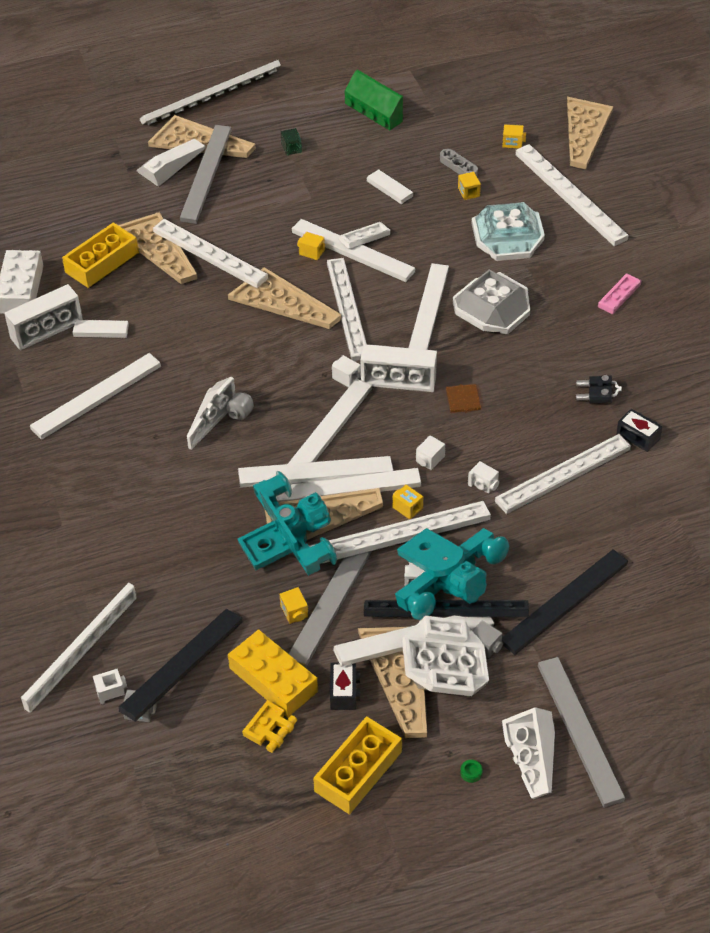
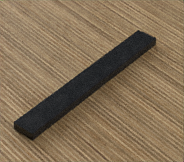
(563, 602)
(449, 608)
(180, 665)

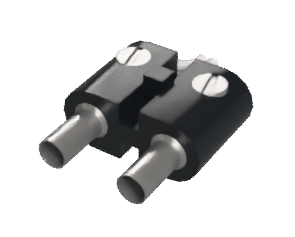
(599, 389)

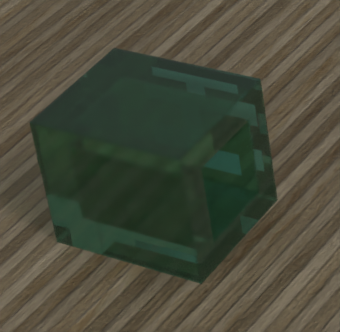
(291, 141)

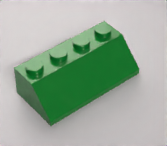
(374, 100)

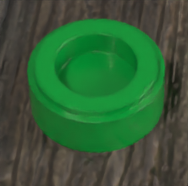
(471, 771)

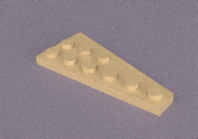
(585, 129)
(180, 130)
(160, 250)
(285, 299)
(343, 507)
(401, 691)

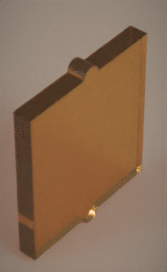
(463, 398)

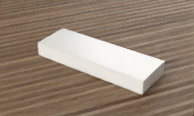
(390, 186)
(364, 235)
(100, 328)

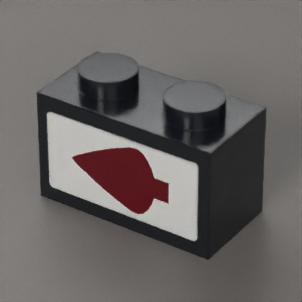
(639, 430)
(343, 686)

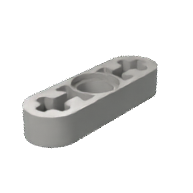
(450, 158)

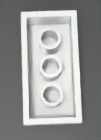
(19, 278)
(43, 317)
(399, 367)

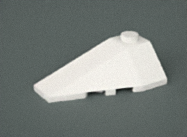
(168, 163)
(211, 410)
(532, 743)

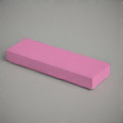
(619, 293)

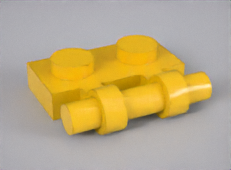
(264, 722)

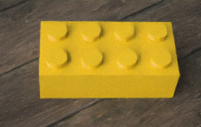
(100, 255)
(273, 672)
(357, 765)

